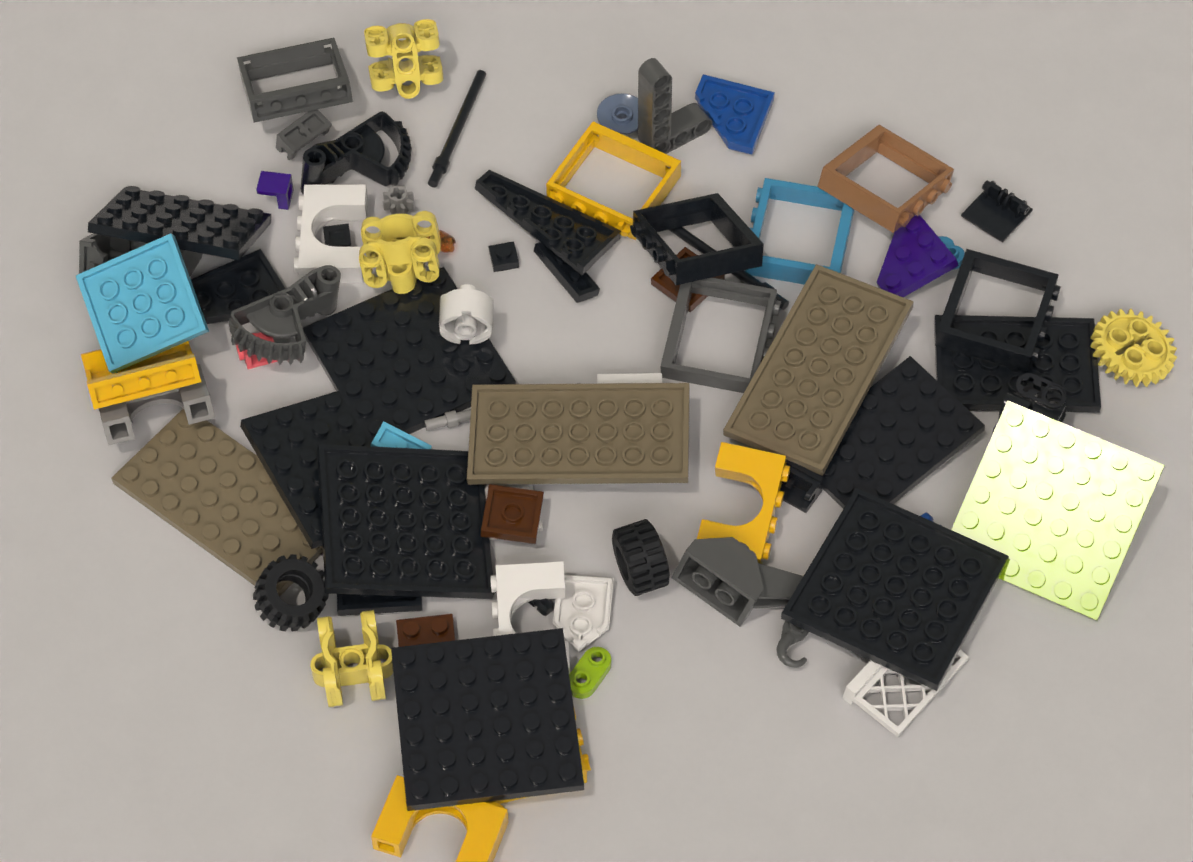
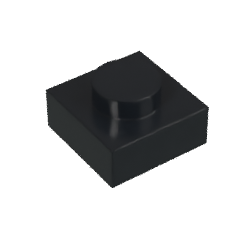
(337, 235)
(503, 256)

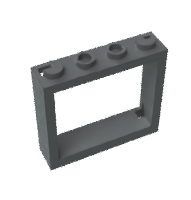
(296, 98)
(725, 290)

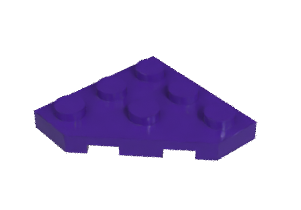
(914, 259)

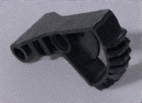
(359, 151)

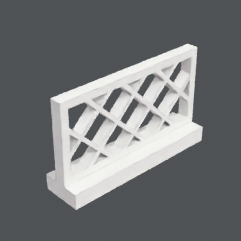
(873, 673)

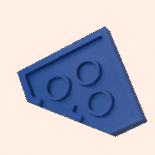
(735, 110)

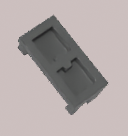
(302, 132)

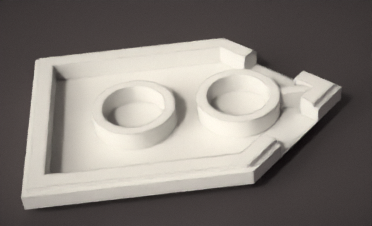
(584, 610)

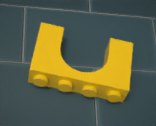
(763, 472)
(482, 820)

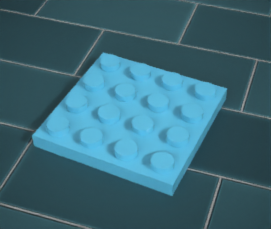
(142, 303)

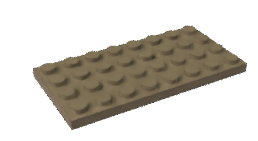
(818, 369)
(579, 433)
(215, 497)

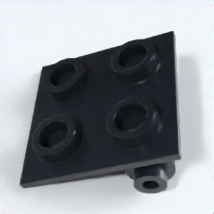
(997, 211)

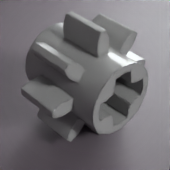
(398, 200)

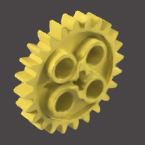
(1133, 347)

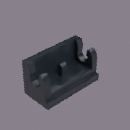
(802, 487)

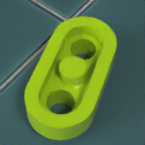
(591, 671)

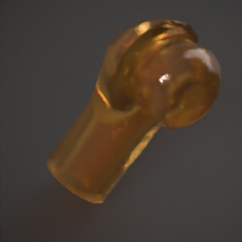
(447, 241)

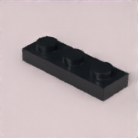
(577, 285)

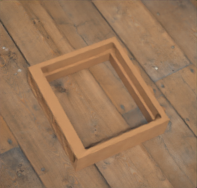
(881, 140)

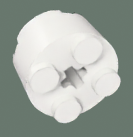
(466, 315)

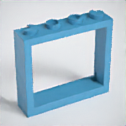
(804, 194)

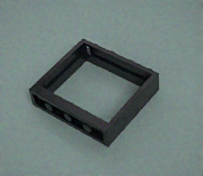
(743, 256)
(985, 347)

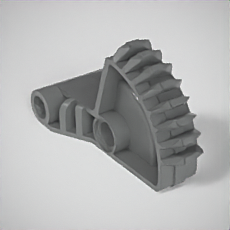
(282, 315)

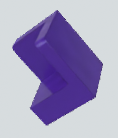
(276, 185)

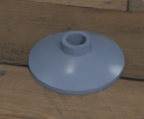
(619, 113)

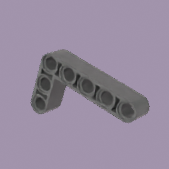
(656, 122)

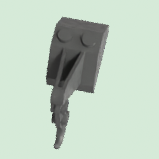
(734, 583)

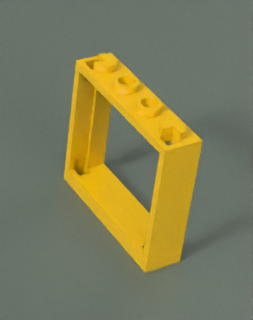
(625, 149)

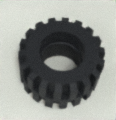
(640, 557)
(275, 608)

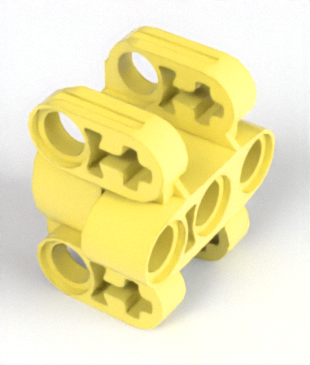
(423, 68)
(400, 251)
(336, 661)

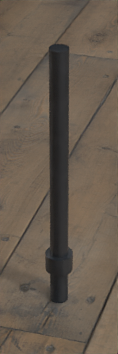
(442, 162)
(741, 275)

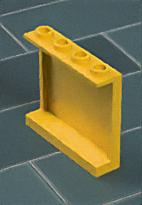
(151, 376)

